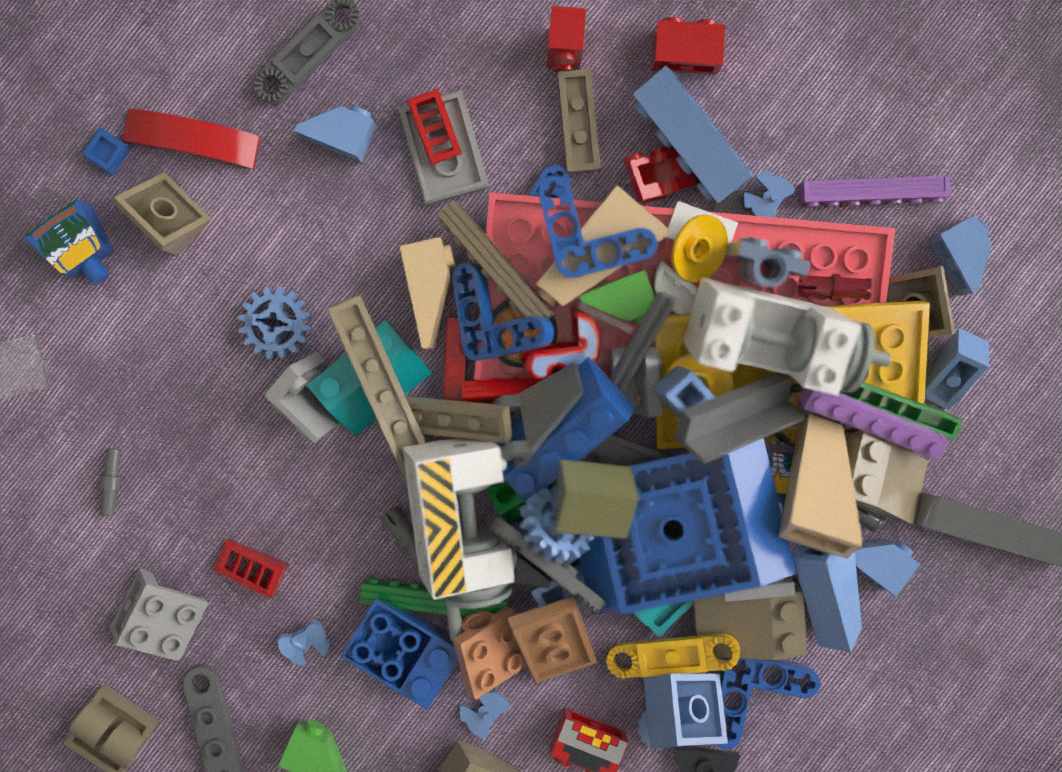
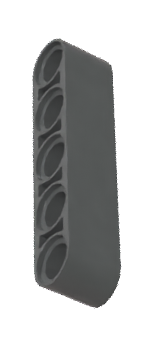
(989, 529)

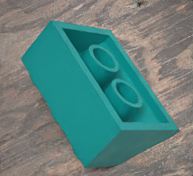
(342, 392)

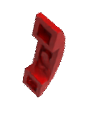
(191, 137)

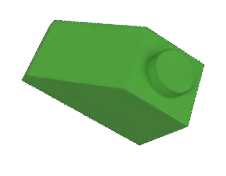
(623, 298)
(312, 750)

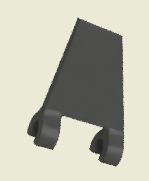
(541, 410)

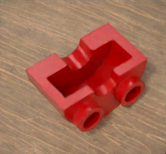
(657, 175)

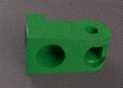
(506, 501)

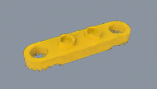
(673, 656)

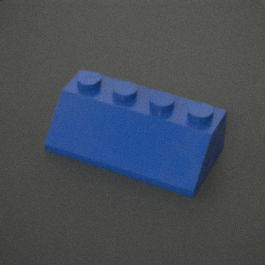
(581, 430)

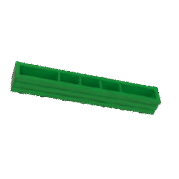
(907, 409)
(412, 597)

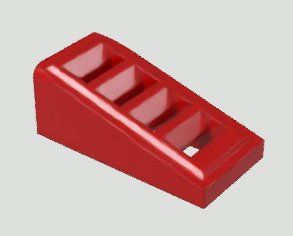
(423, 99)
(256, 584)

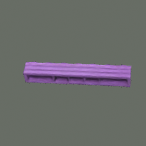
(874, 191)
(875, 422)

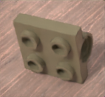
(110, 731)

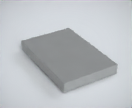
(452, 176)

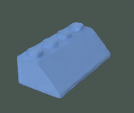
(692, 135)

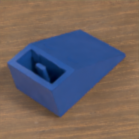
(402, 652)

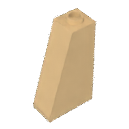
(613, 216)
(820, 491)

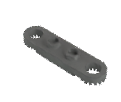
(307, 51)
(562, 574)
(212, 722)

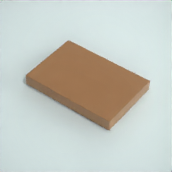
(553, 639)

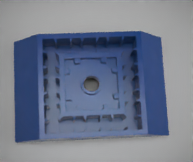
(727, 539)

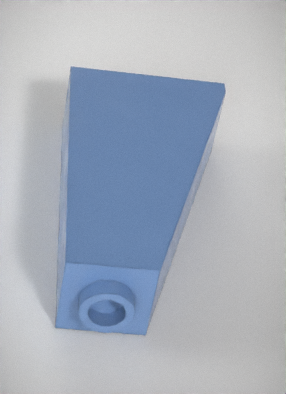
(830, 596)

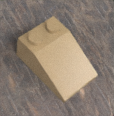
(429, 282)

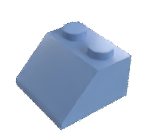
(685, 710)

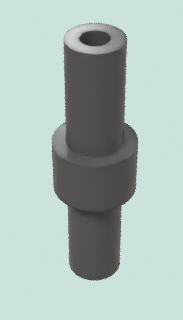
(110, 482)

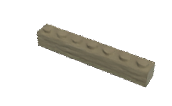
(493, 262)

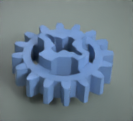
(274, 335)
(542, 529)

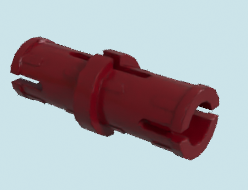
(835, 287)

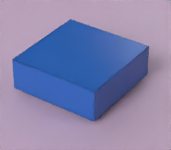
(106, 151)

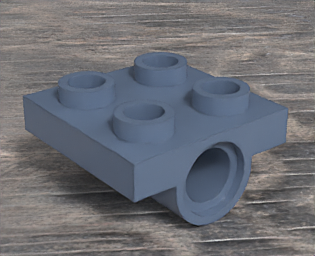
(778, 262)

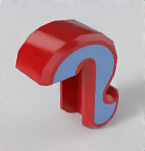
(585, 343)

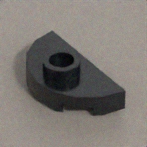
(705, 760)

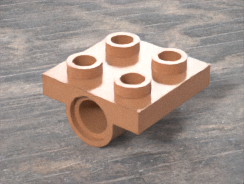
(487, 651)

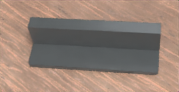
(738, 418)

